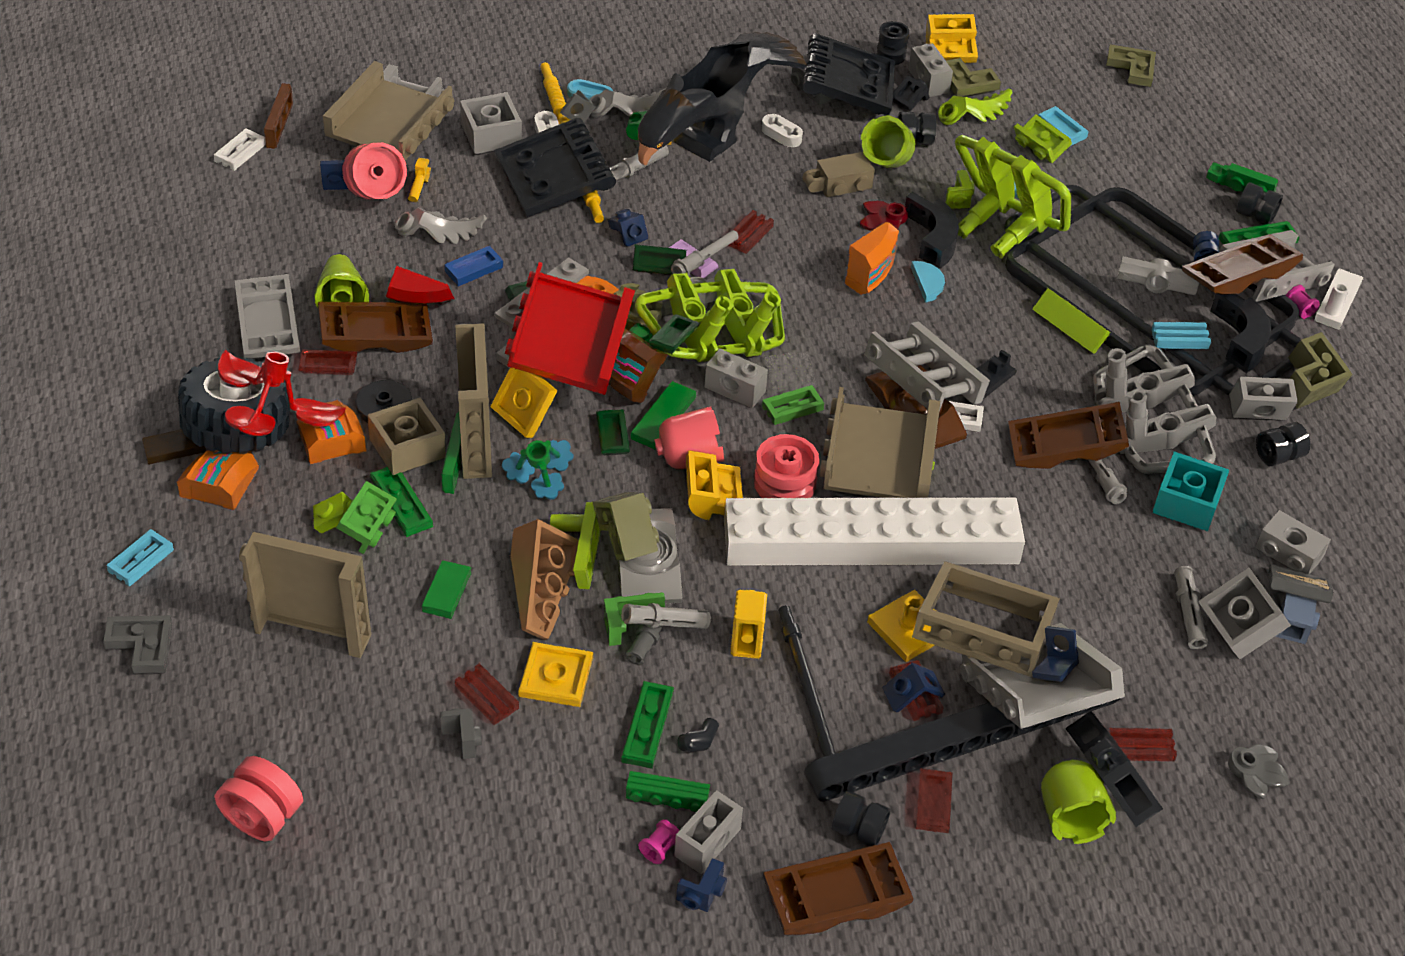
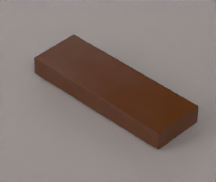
(278, 116)

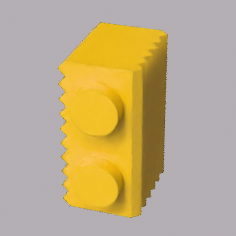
(748, 623)

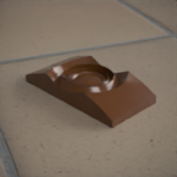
(1244, 265)
(374, 325)
(894, 397)
(1068, 435)
(838, 889)

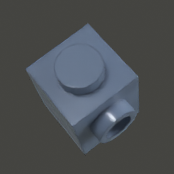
(1301, 616)

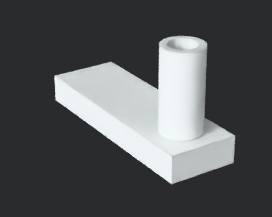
(1338, 299)

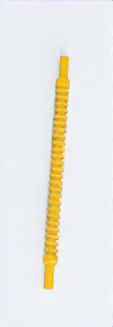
(557, 102)

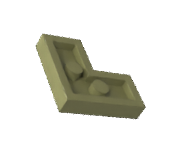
(1138, 62)
(974, 82)

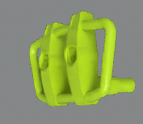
(996, 179)
(730, 308)

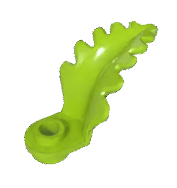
(957, 106)

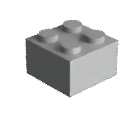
(490, 122)
(1244, 613)

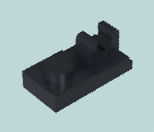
(997, 371)

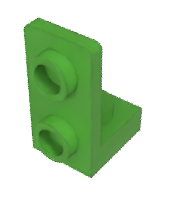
(613, 610)

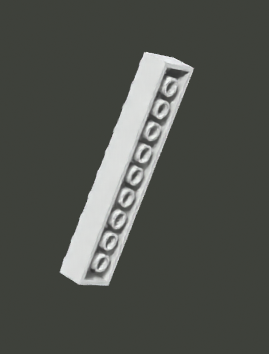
(872, 531)

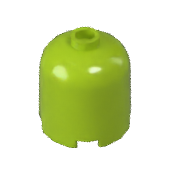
(888, 142)
(1076, 801)

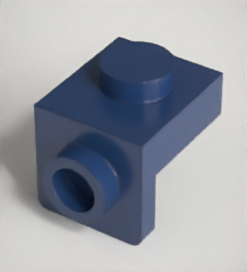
(630, 225)
(701, 896)

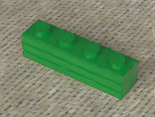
(666, 791)

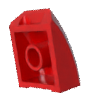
(417, 288)

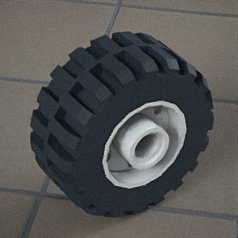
(206, 398)

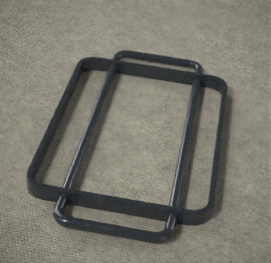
(1175, 229)

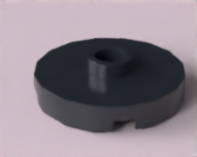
(380, 396)

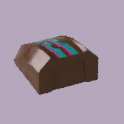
(635, 366)

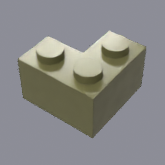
(1318, 370)
(628, 524)

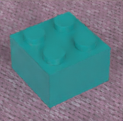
(1190, 491)

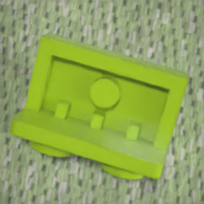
(1042, 138)

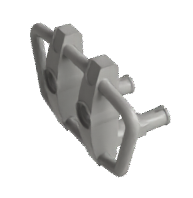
(1147, 392)

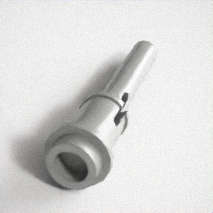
(697, 257)
(1105, 476)

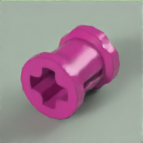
(1305, 304)
(659, 841)

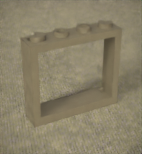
(978, 640)

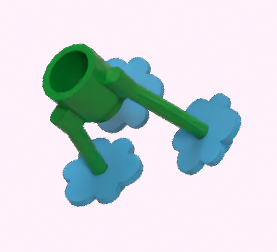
(540, 456)

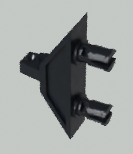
(1114, 768)

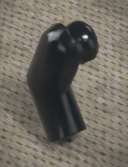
(699, 740)

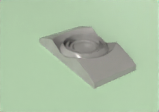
(266, 316)
(657, 570)

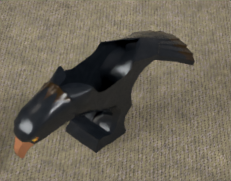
(709, 100)

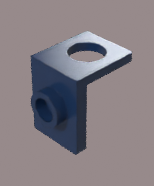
(332, 175)
(1058, 662)
(909, 685)

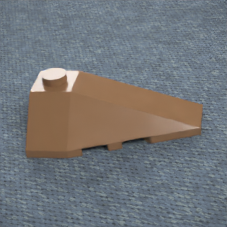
(541, 568)

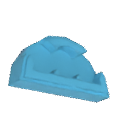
(929, 279)

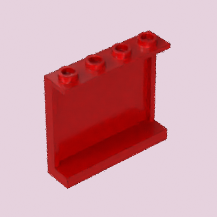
(568, 331)

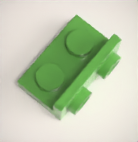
(367, 514)

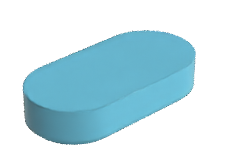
(586, 87)

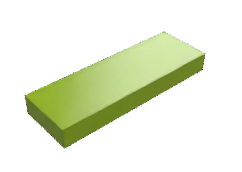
(1071, 321)

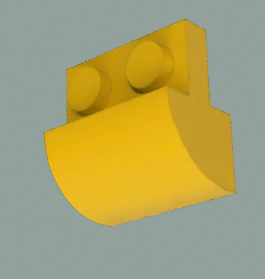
(953, 36)
(710, 484)

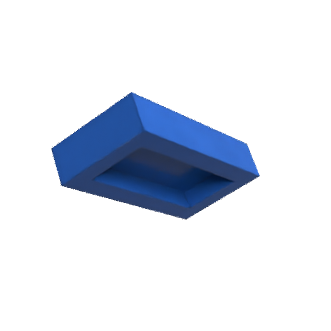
(473, 265)

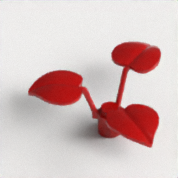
(272, 373)

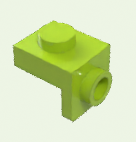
(961, 194)
(330, 512)

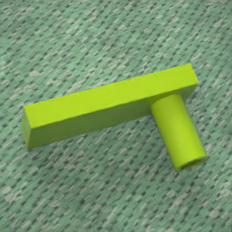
(587, 544)

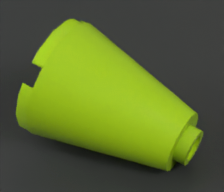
(340, 282)

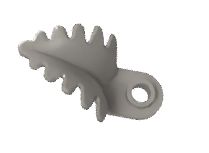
(627, 104)
(438, 225)

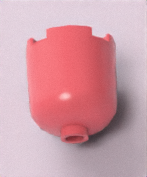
(688, 432)

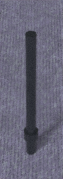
(793, 635)

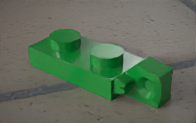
(1238, 177)

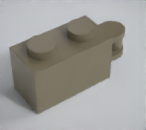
(840, 175)

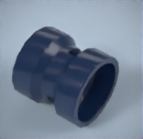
(1205, 244)

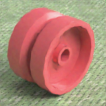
(389, 173)
(786, 467)
(259, 798)

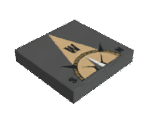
(1300, 584)

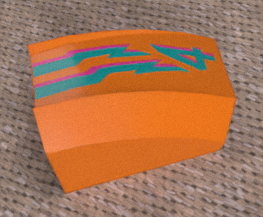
(871, 258)
(334, 440)
(218, 478)

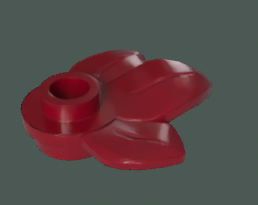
(882, 212)

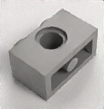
(931, 68)
(736, 378)
(1263, 398)
(1292, 543)
(708, 831)

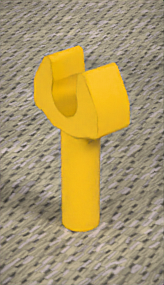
(422, 175)

